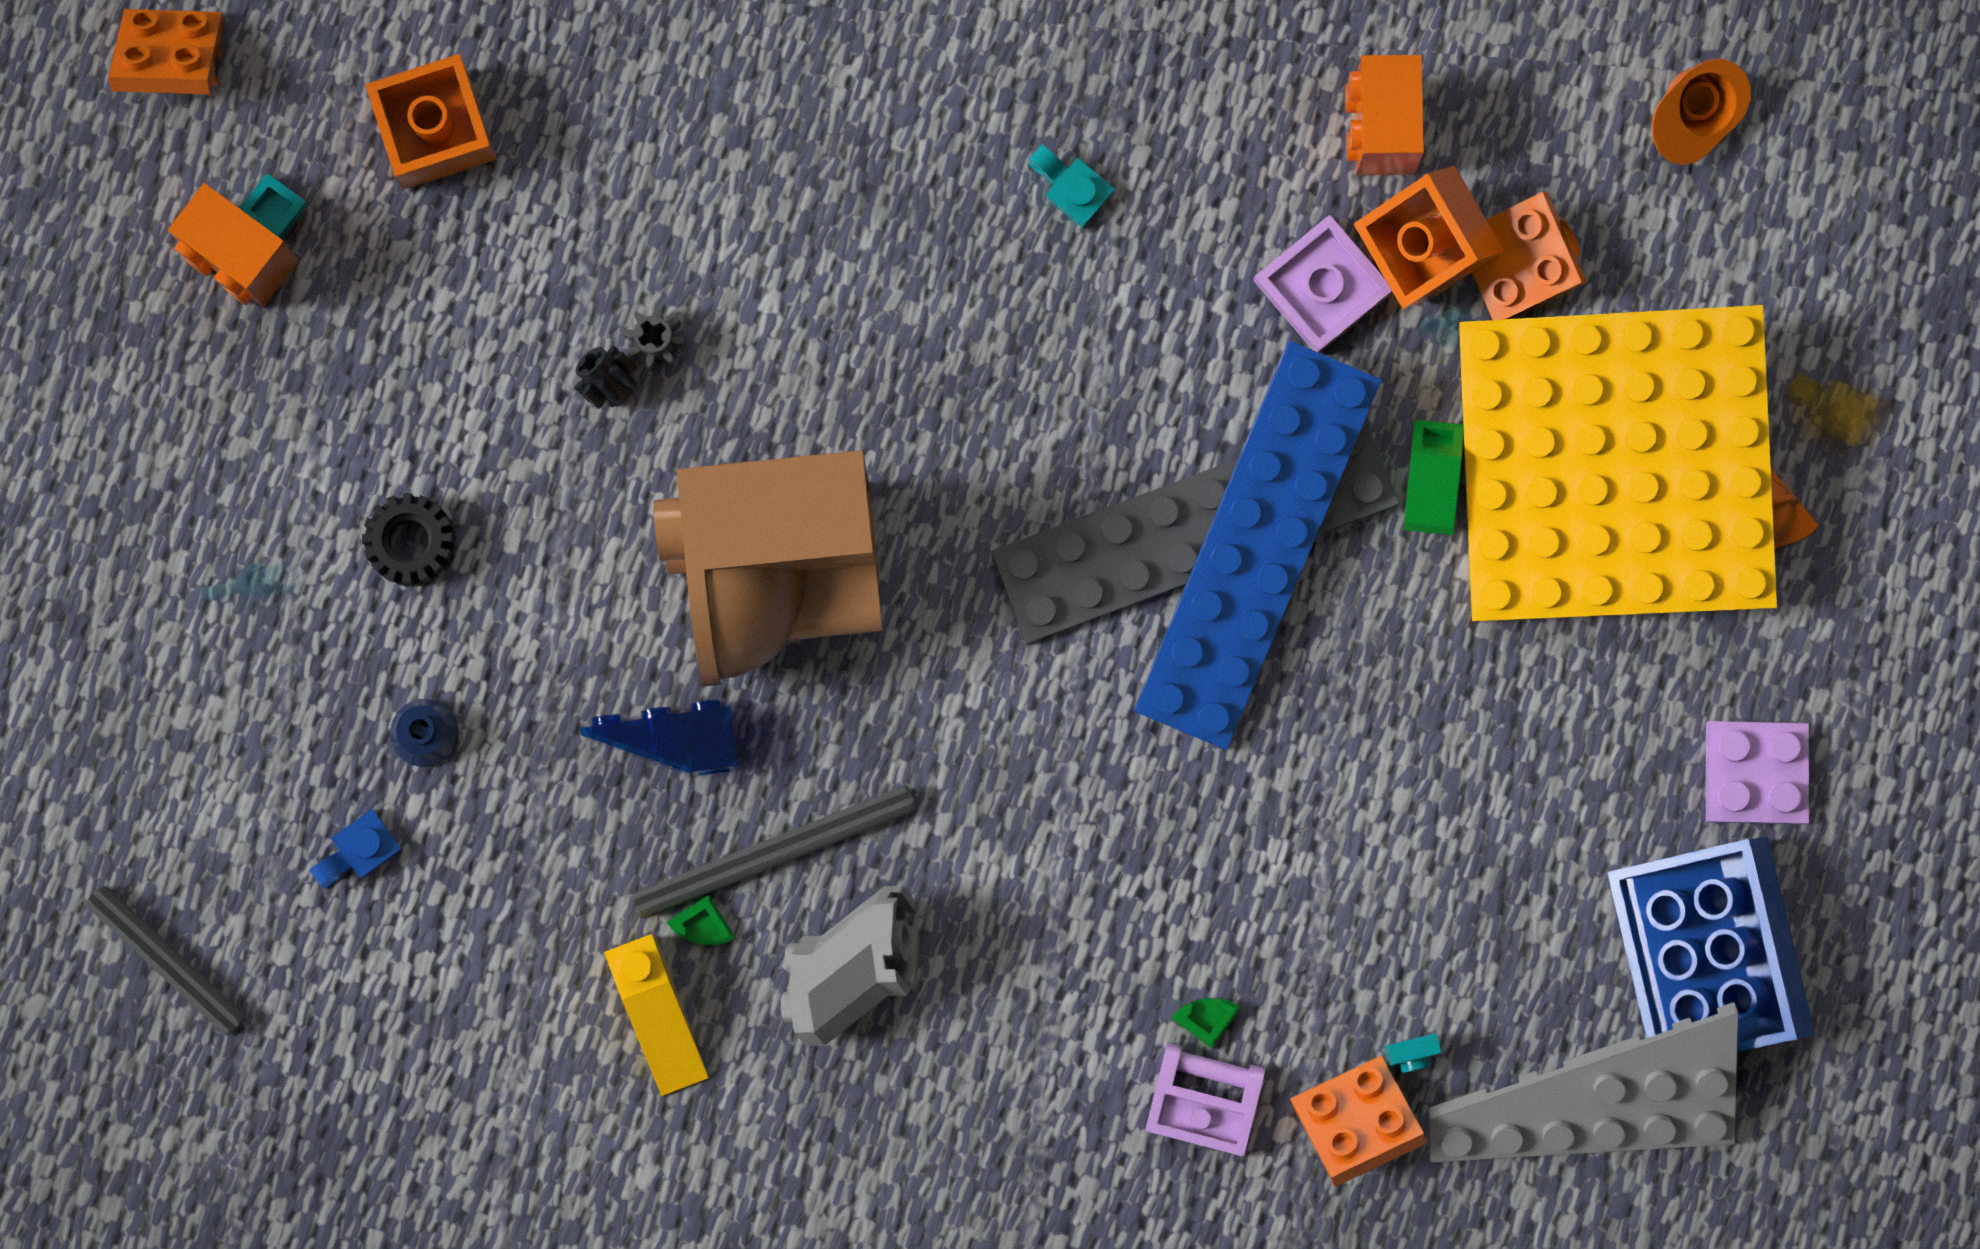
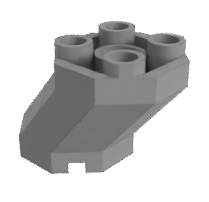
(851, 967)

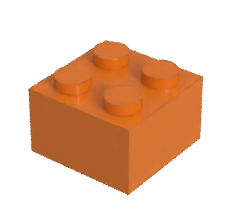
(1388, 115)
(430, 121)
(1428, 237)
(226, 240)

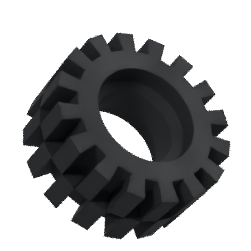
(388, 518)

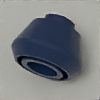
(436, 741)

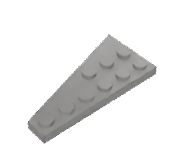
(1616, 1098)

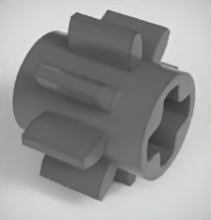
(649, 351)

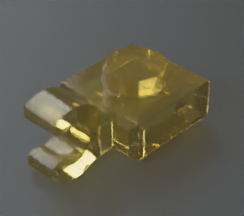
(1838, 409)

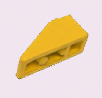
(656, 1014)

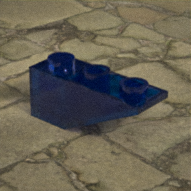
(683, 742)

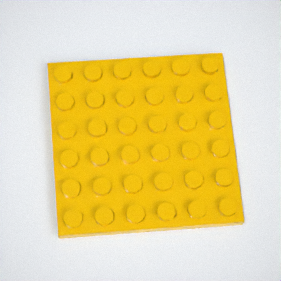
(1618, 464)

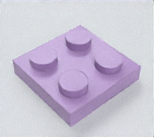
(1323, 284)
(1757, 772)

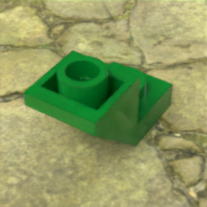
(1433, 477)

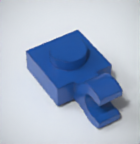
(361, 847)

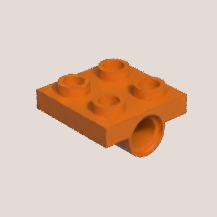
(167, 52)
(1536, 259)
(1358, 1121)

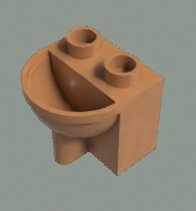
(771, 556)

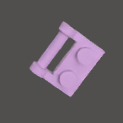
(1200, 1116)

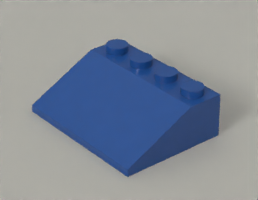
(1712, 935)

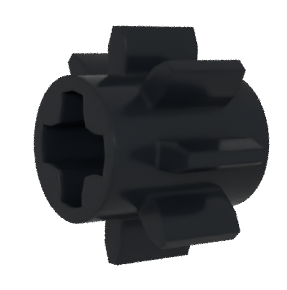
(605, 377)

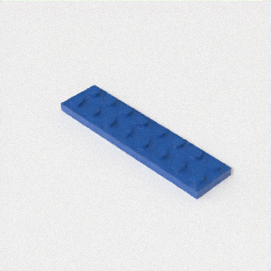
(1257, 545)

